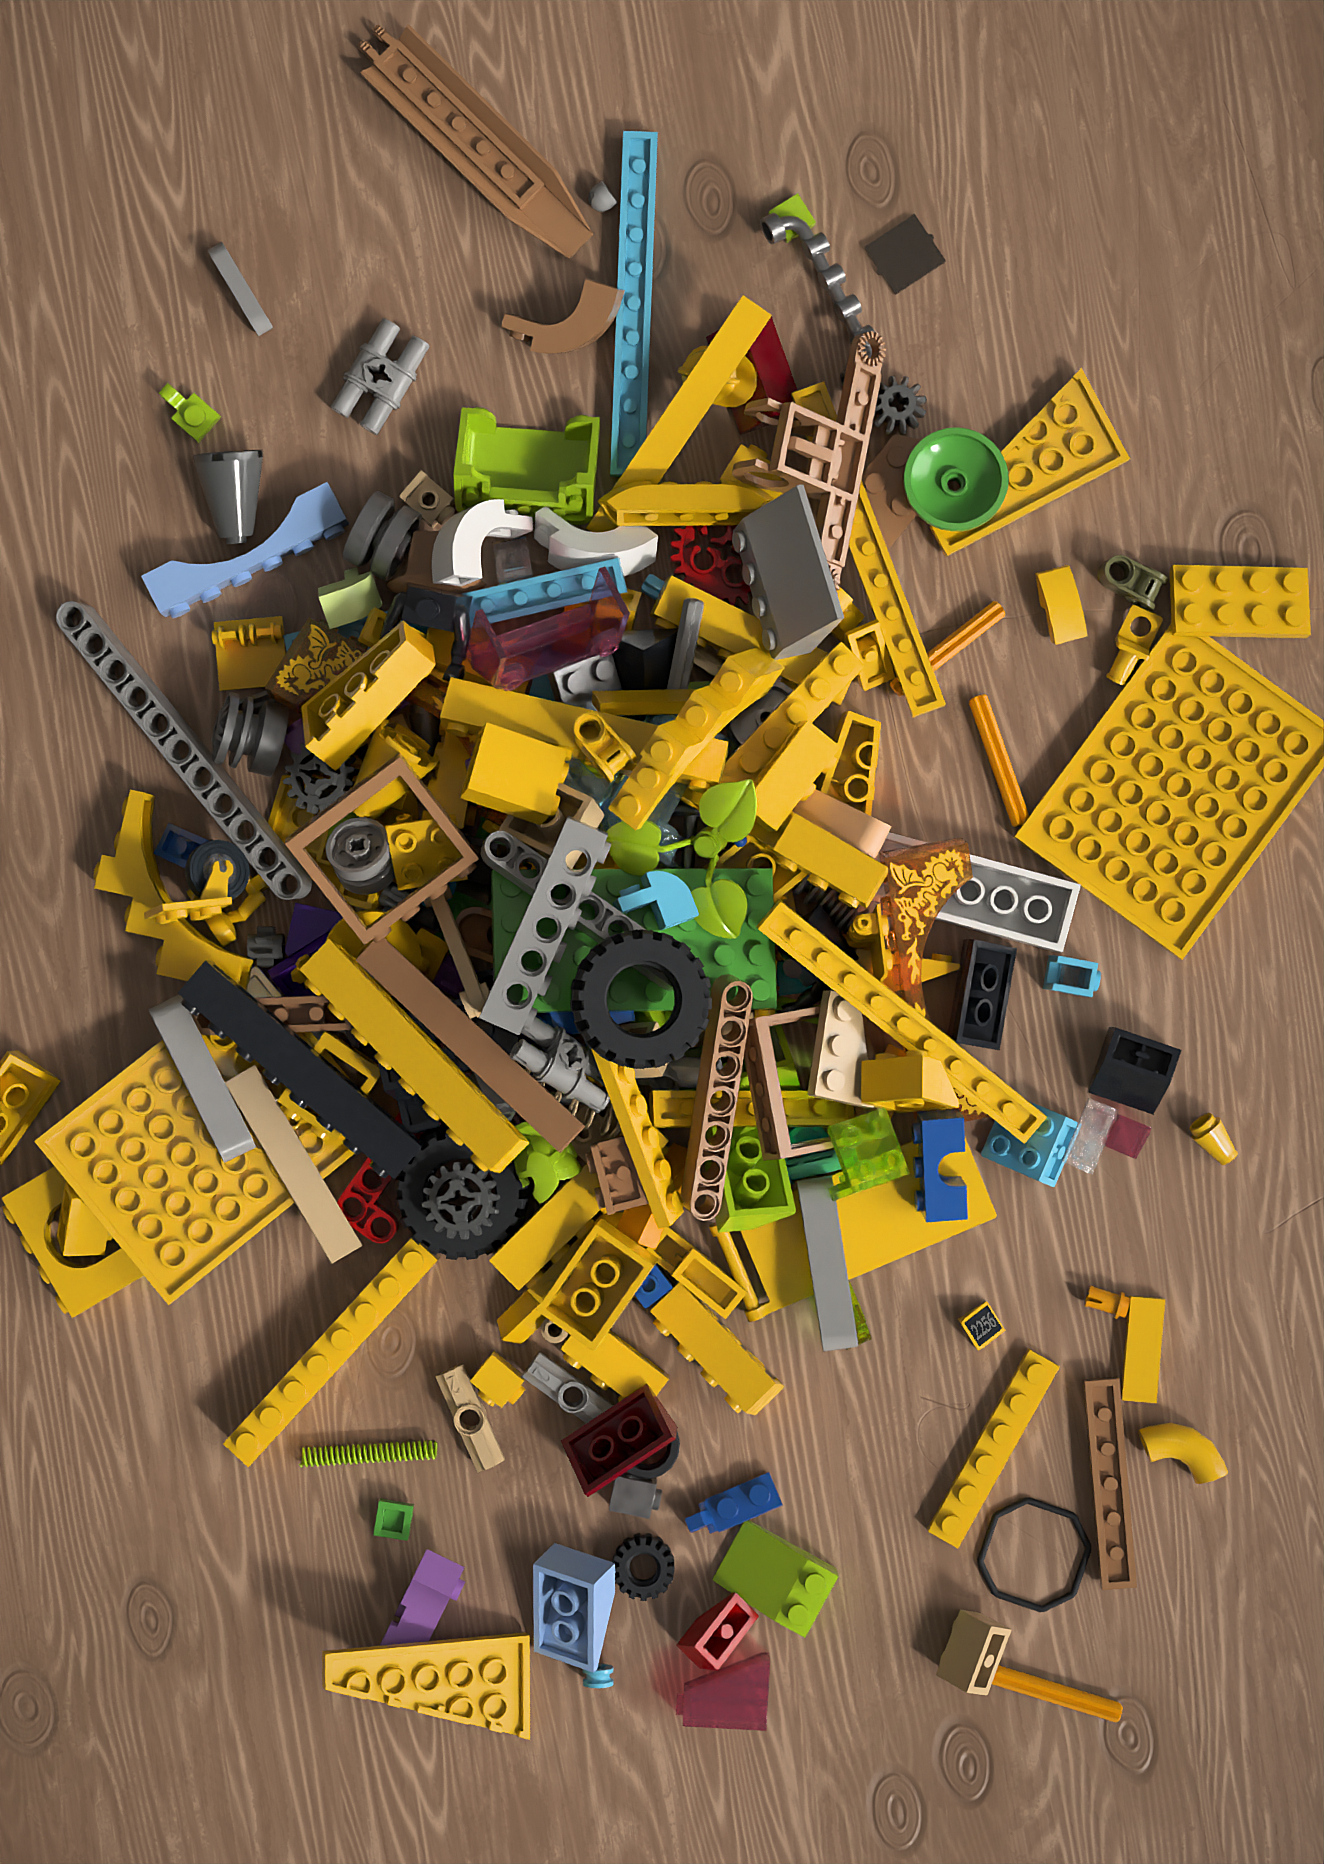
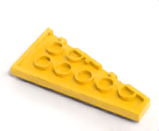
(458, 1679)

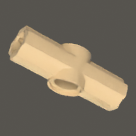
(478, 1438)

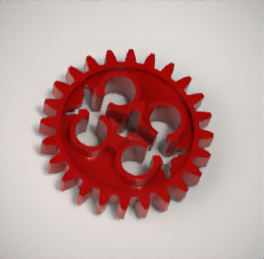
(713, 579)

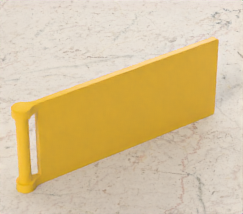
(874, 1228)

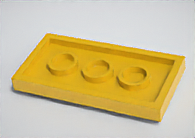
(1239, 601)

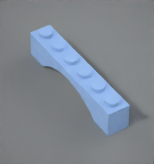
(309, 520)

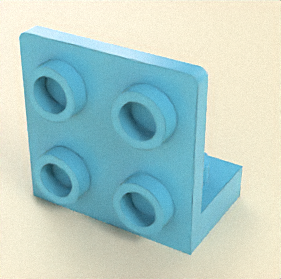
(1040, 1155)

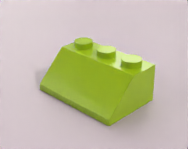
(753, 1188)

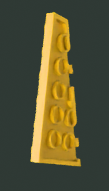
(1050, 457)

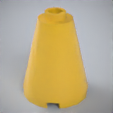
(383, 746)

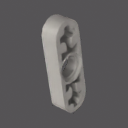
(240, 288)

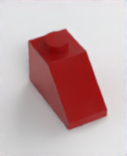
(717, 1632)

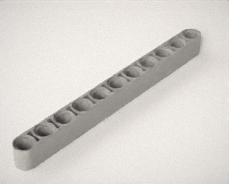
(168, 744)

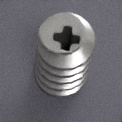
(837, 910)

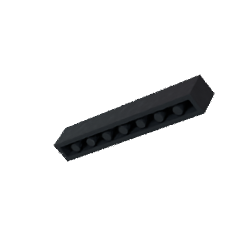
(300, 1069)

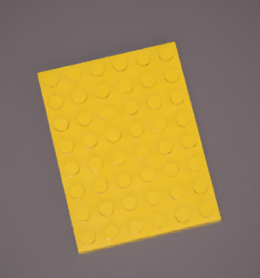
(1178, 788)
(156, 1175)

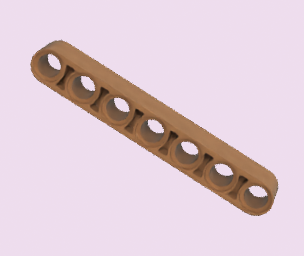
(722, 1112)

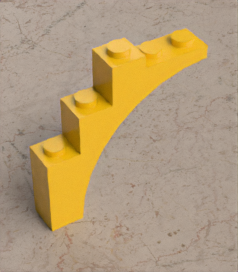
(676, 743)
(136, 875)

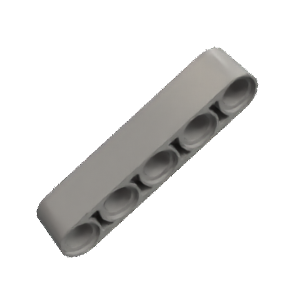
(202, 1078)
(827, 1264)

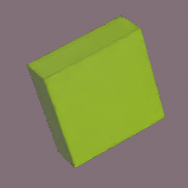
(794, 207)

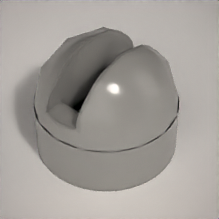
(601, 197)

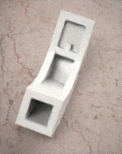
(459, 541)
(575, 547)

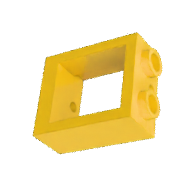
(349, 1055)

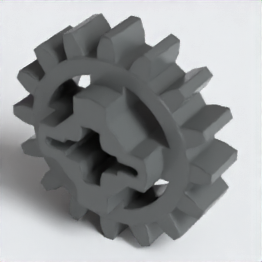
(317, 789)
(460, 1187)

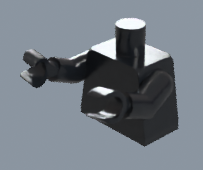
(436, 610)
(822, 922)

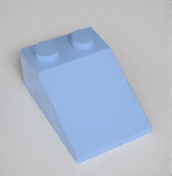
(572, 1605)

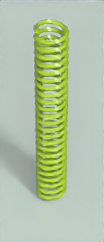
(393, 1456)

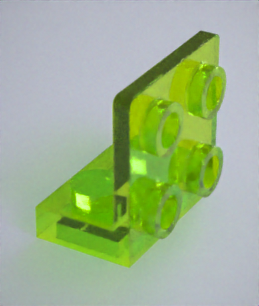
(866, 1153)

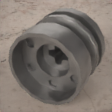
(250, 734)

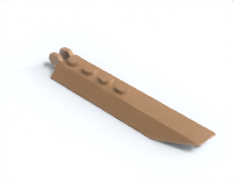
(475, 139)

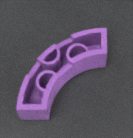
(425, 1599)

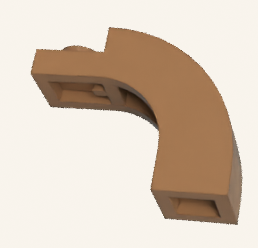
(587, 323)

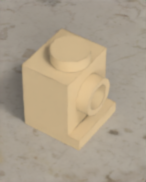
(418, 489)

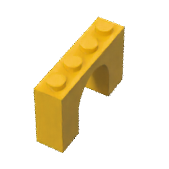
(77, 1285)

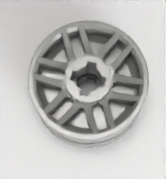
(361, 855)

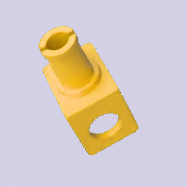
(1132, 646)

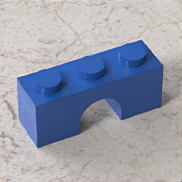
(937, 1136)

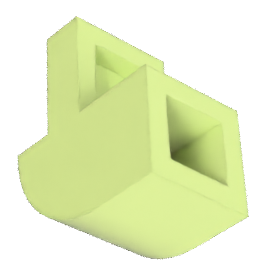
(350, 598)

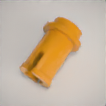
(1107, 1301)

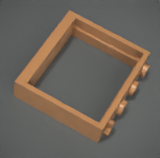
(347, 803)
(766, 1087)

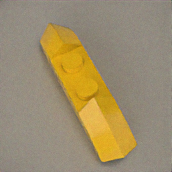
(682, 504)
(521, 1318)

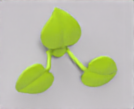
(730, 816)

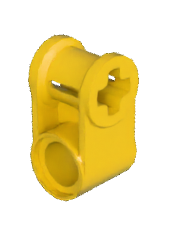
(606, 751)

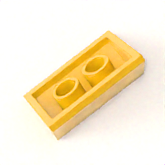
(23, 1093)

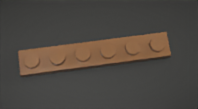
(1109, 1483)

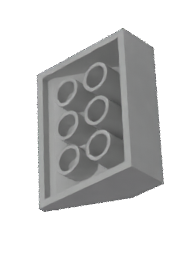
(788, 575)

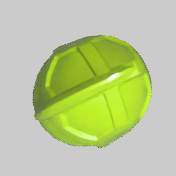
(544, 1163)

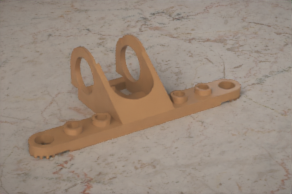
(835, 451)

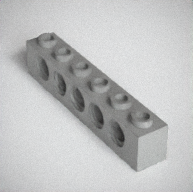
(499, 1007)

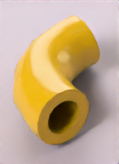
(1186, 1445)

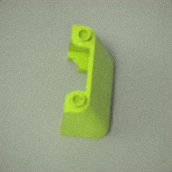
(527, 466)

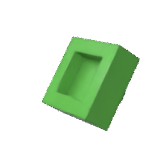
(393, 1519)

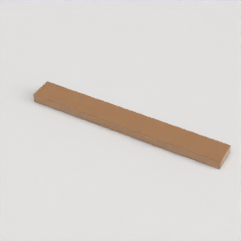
(470, 1044)

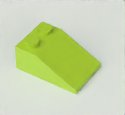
(776, 1577)

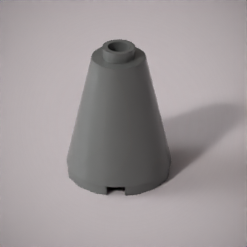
(231, 490)

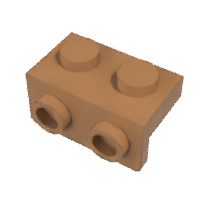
(617, 1176)

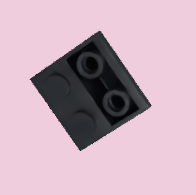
(1133, 1070)

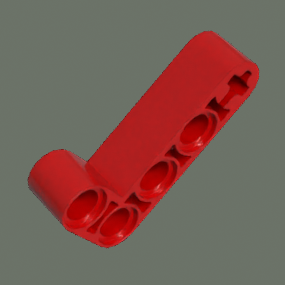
(370, 1207)

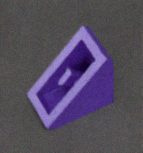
(308, 925)

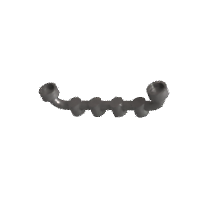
(829, 276)

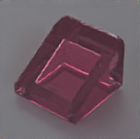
(1127, 1136)

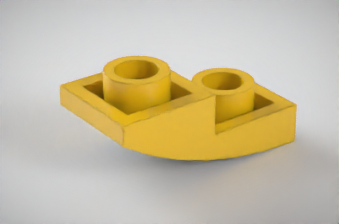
(1062, 604)

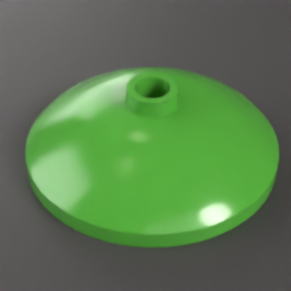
(958, 457)

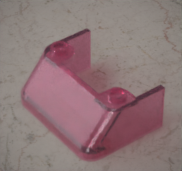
(552, 642)

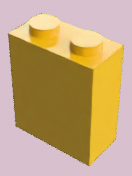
(515, 774)

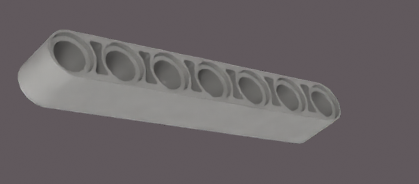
(604, 912)

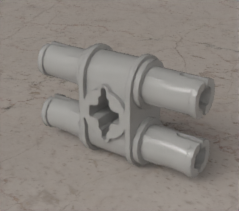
(386, 393)
(561, 1063)

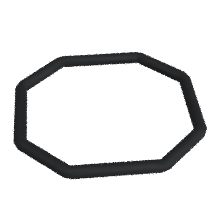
(980, 1561)

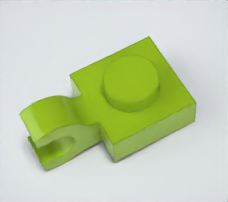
(192, 414)

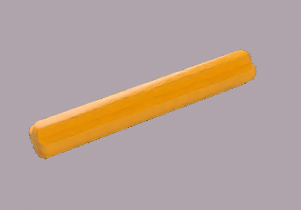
(960, 639)
(999, 760)
(1057, 1694)

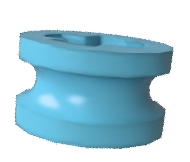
(599, 1678)

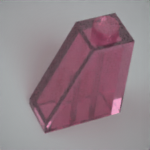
(728, 1697)

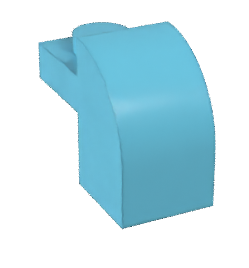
(665, 893)

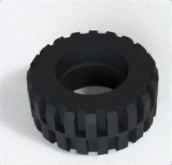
(689, 1008)
(415, 1176)

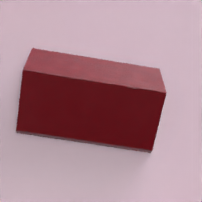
(773, 376)
(619, 1439)

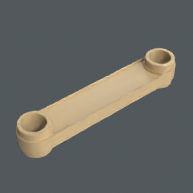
(475, 993)

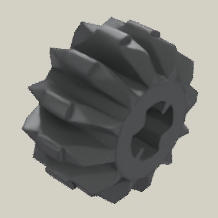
(904, 396)

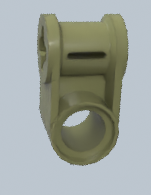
(1134, 582)

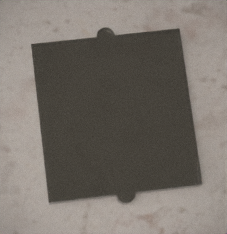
(905, 254)

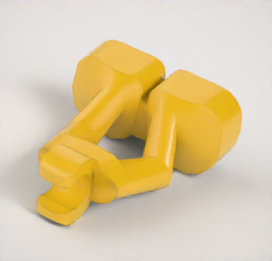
(222, 924)

